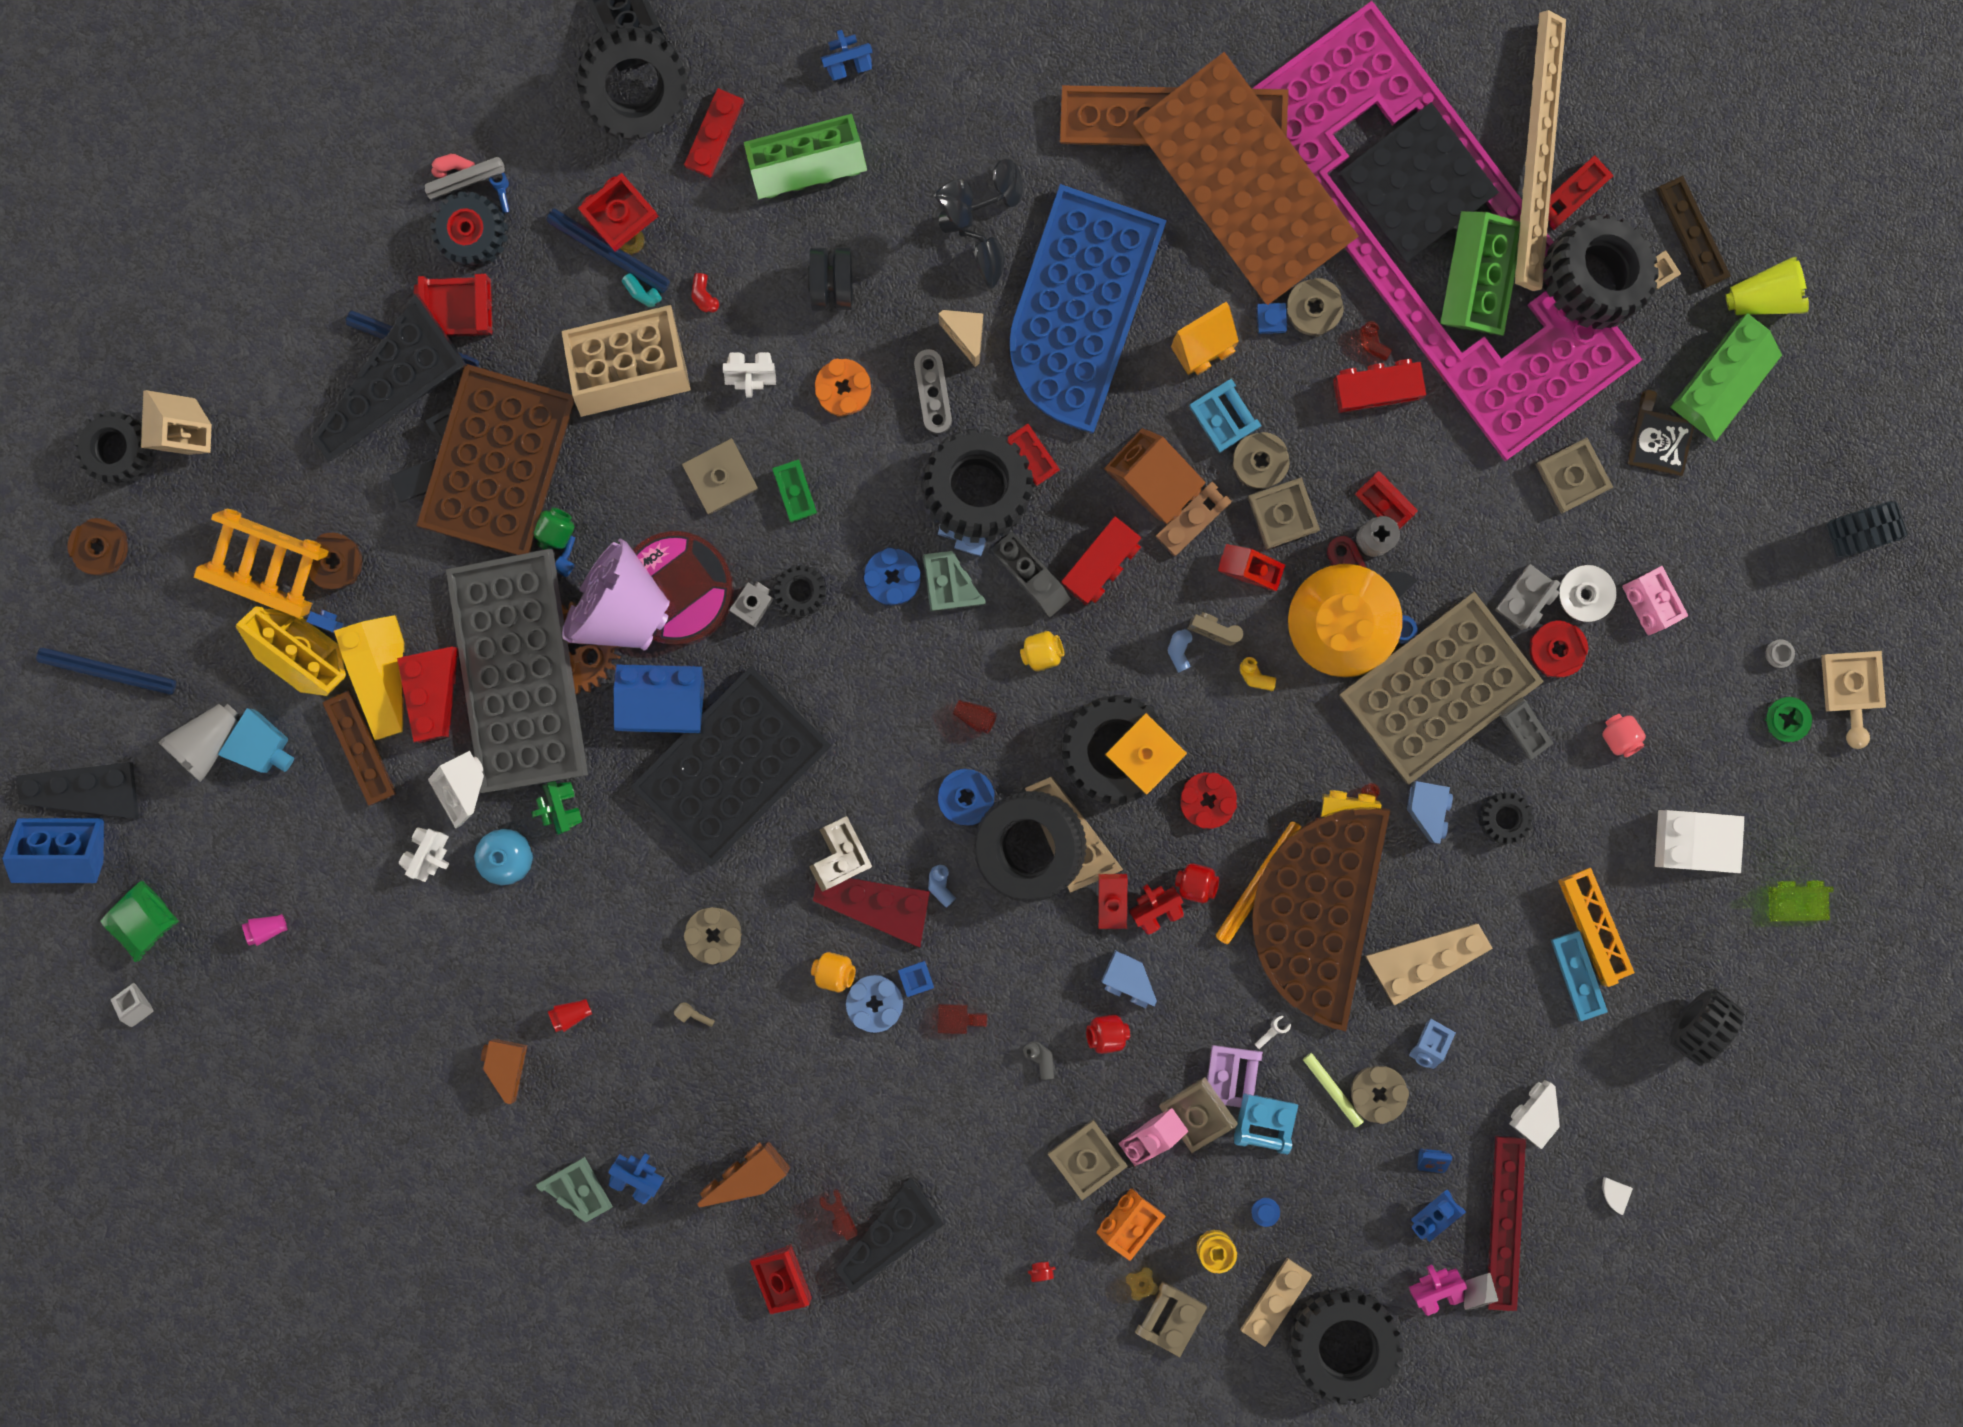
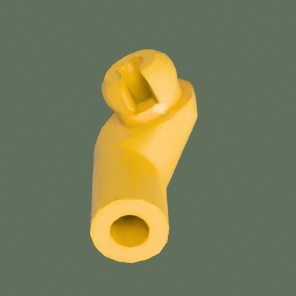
(1254, 677)

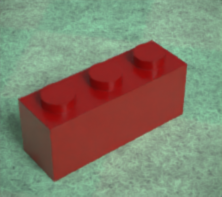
(1379, 386)
(1102, 561)

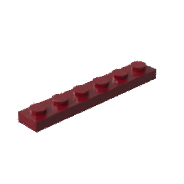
(1506, 1220)

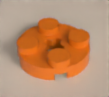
(858, 381)

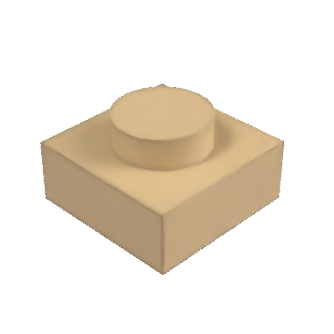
(1666, 268)

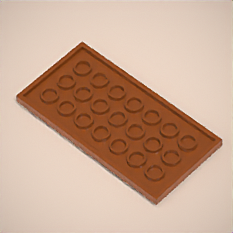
(1245, 178)

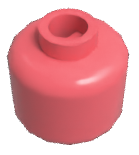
(1624, 735)

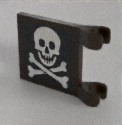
(1659, 439)

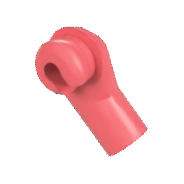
(449, 162)

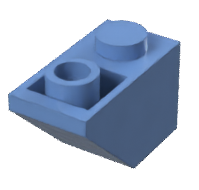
(1428, 807)
(1130, 977)

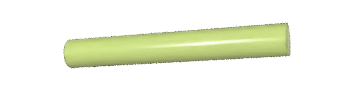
(1333, 1090)

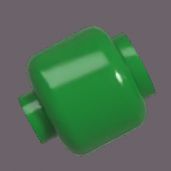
(553, 529)

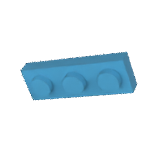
(1579, 975)

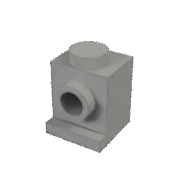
(752, 614)

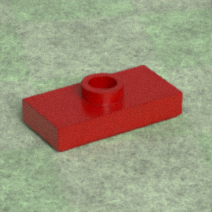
(1039, 459)
(1112, 901)

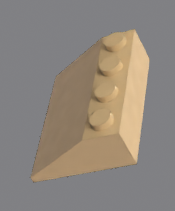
(625, 361)

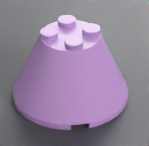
(618, 603)

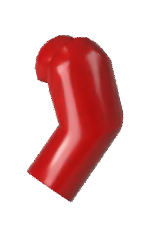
(701, 296)

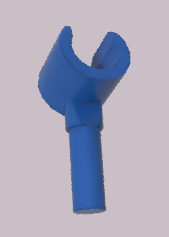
(500, 188)
(562, 564)

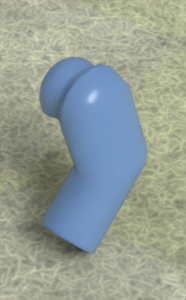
(937, 885)

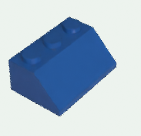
(658, 698)
(55, 850)

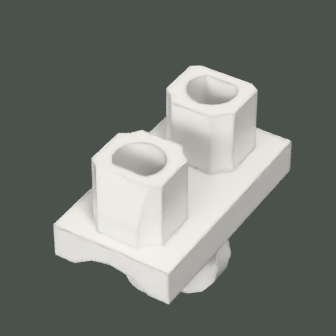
(749, 375)
(427, 857)

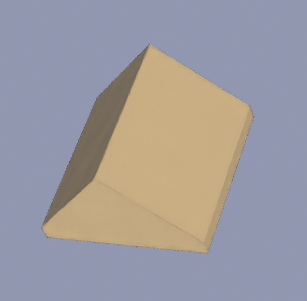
(965, 331)

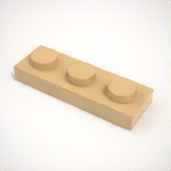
(1276, 1302)

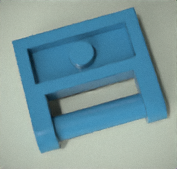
(1216, 419)
(1268, 1114)

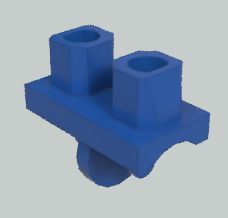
(859, 54)
(637, 1174)
(1436, 1216)

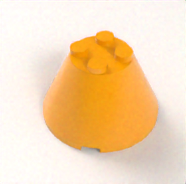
(1345, 620)

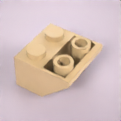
(174, 424)

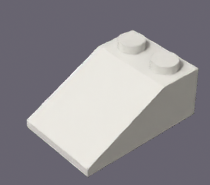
(1699, 841)

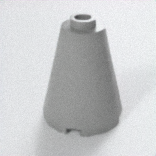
(201, 739)

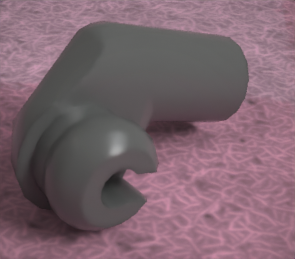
(1041, 1056)

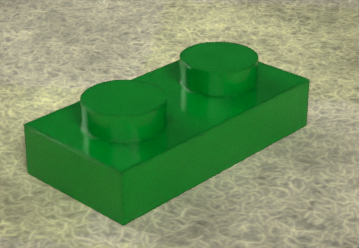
(794, 491)

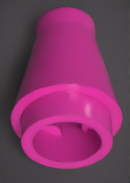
(262, 929)

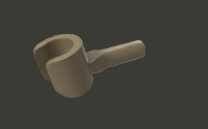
(685, 1010)

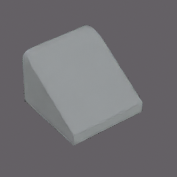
(131, 1005)
(1479, 1292)

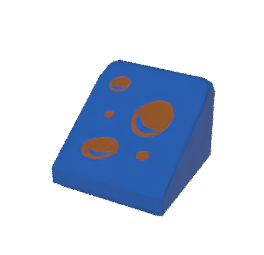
(1433, 1160)

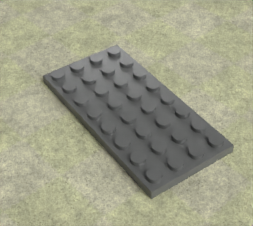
(517, 671)

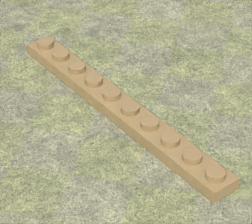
(1540, 151)

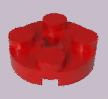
(1542, 645)
(1223, 805)

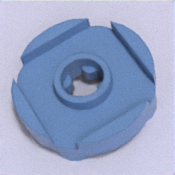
(884, 990)

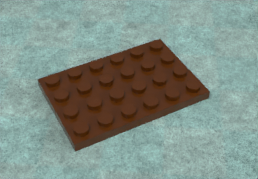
(496, 461)

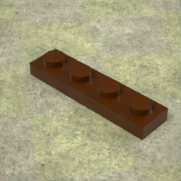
(359, 748)

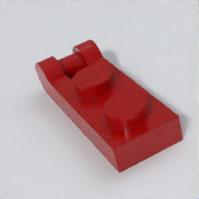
(1578, 190)

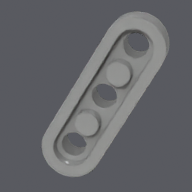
(932, 379)

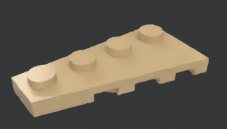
(1097, 858)
(1418, 964)

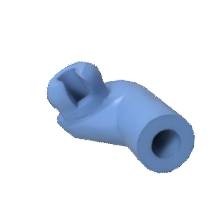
(1177, 648)

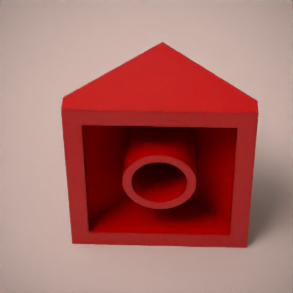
(781, 1280)

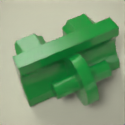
(555, 795)

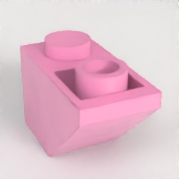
(1153, 1137)

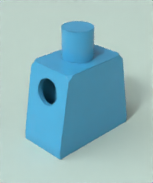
(257, 744)

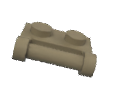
(1207, 626)
(1179, 1323)

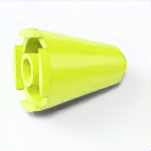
(1771, 291)

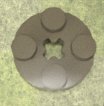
(1330, 303)
(1264, 476)
(729, 935)
(1395, 1093)

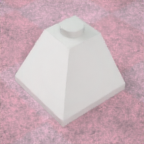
(458, 786)

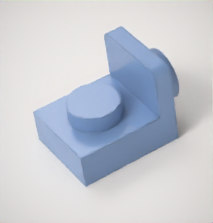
(1432, 1044)

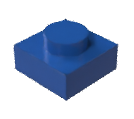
(1271, 318)
(324, 620)
(916, 978)

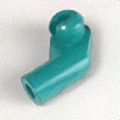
(637, 292)

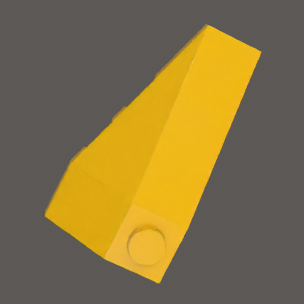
(371, 660)

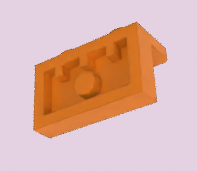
(1130, 1224)

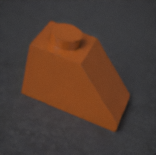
(504, 1066)

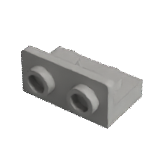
(1527, 598)

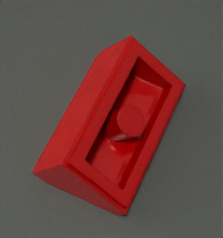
(1386, 500)

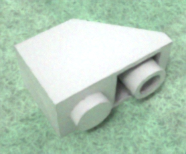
(1539, 1116)

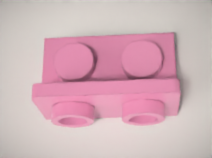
(1655, 601)

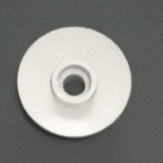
(1601, 591)

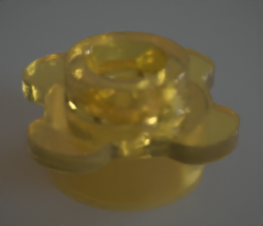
(1148, 1288)

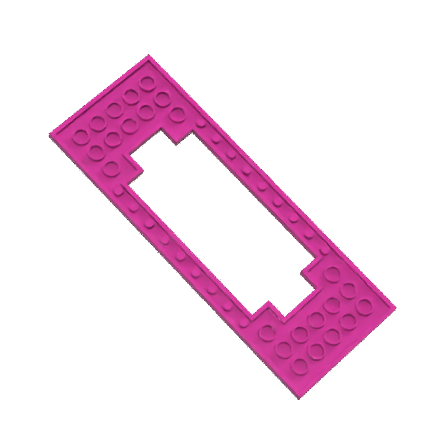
(1507, 397)

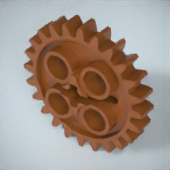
(582, 671)

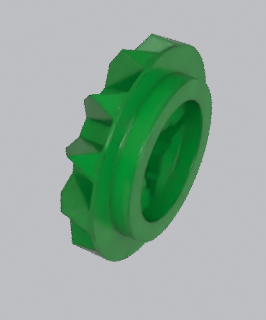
(1800, 714)

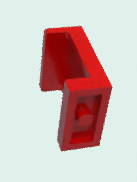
(459, 304)

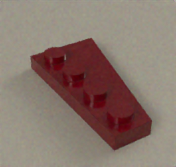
(882, 906)

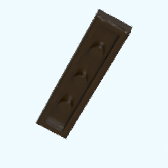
(1693, 232)

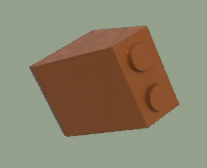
(1155, 475)

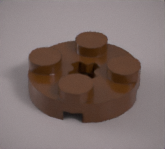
(114, 547)
(348, 568)

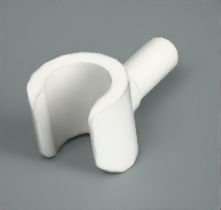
(1272, 1032)

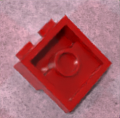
(617, 211)

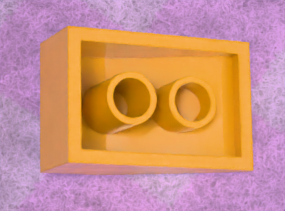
(1206, 340)

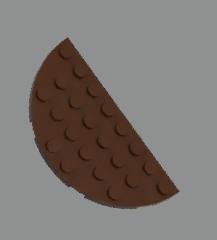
(1317, 909)

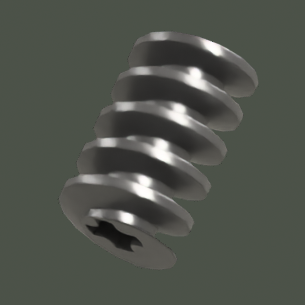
(1384, 528)

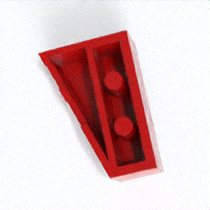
(428, 691)

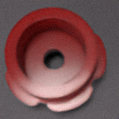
(1041, 1271)

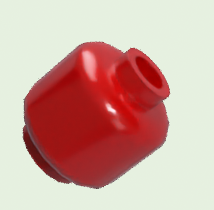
(1197, 883)
(1107, 1034)

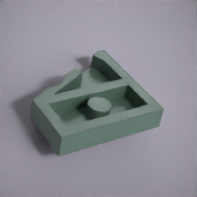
(948, 583)
(577, 1190)

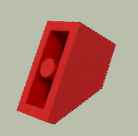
(1251, 567)

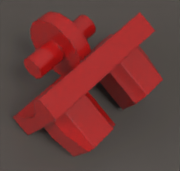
(1154, 904)

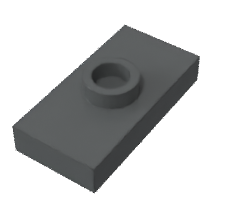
(1526, 728)

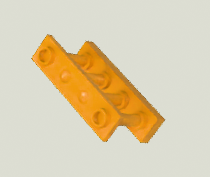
(241, 582)

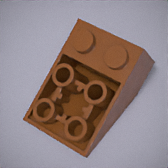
(753, 1177)

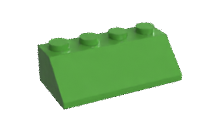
(805, 156)
(1481, 273)
(1728, 377)

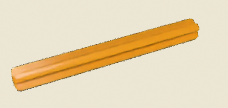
(1246, 901)

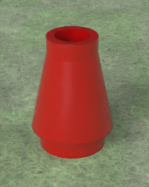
(569, 1014)

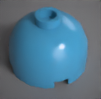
(503, 857)

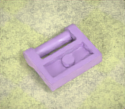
(1224, 1072)

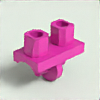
(1436, 1287)

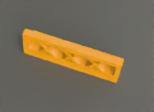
(1589, 932)

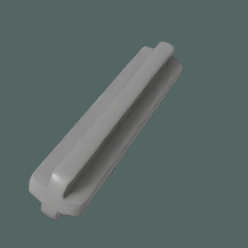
(464, 178)

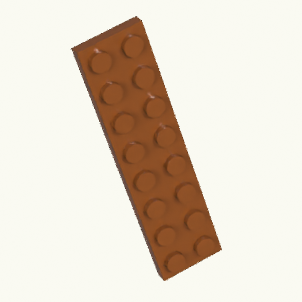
(1107, 112)

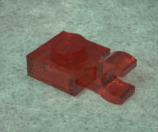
(955, 1018)
(843, 1222)

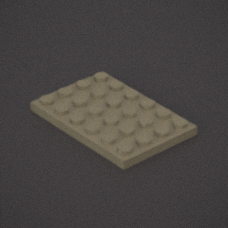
(1440, 688)

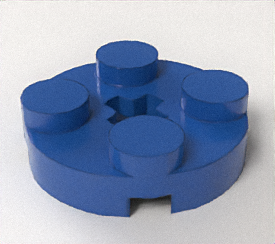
(892, 560)
(950, 792)

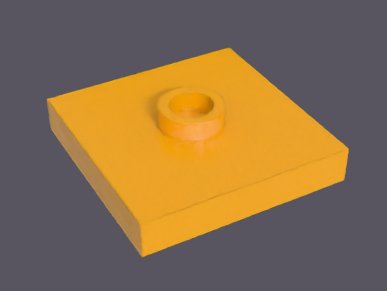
(1146, 753)

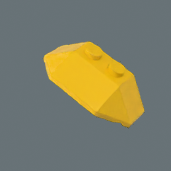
(293, 650)

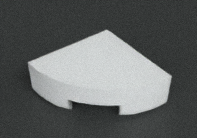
(1616, 1194)

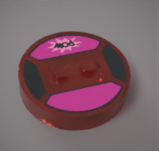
(693, 580)

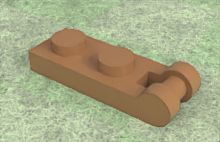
(1192, 520)

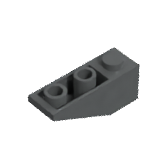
(1031, 574)

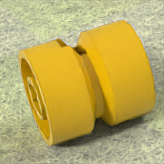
(1216, 1251)

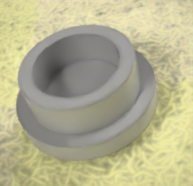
(1780, 653)

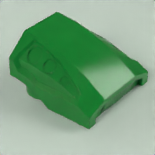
(139, 920)

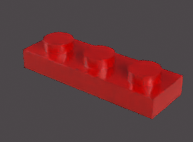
(714, 133)

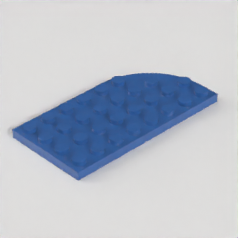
(1080, 304)

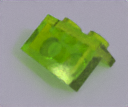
(1799, 902)

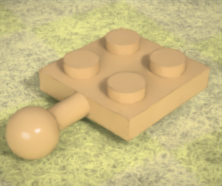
(1854, 684)

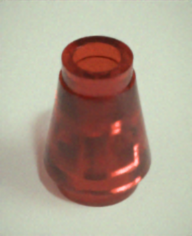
(976, 716)

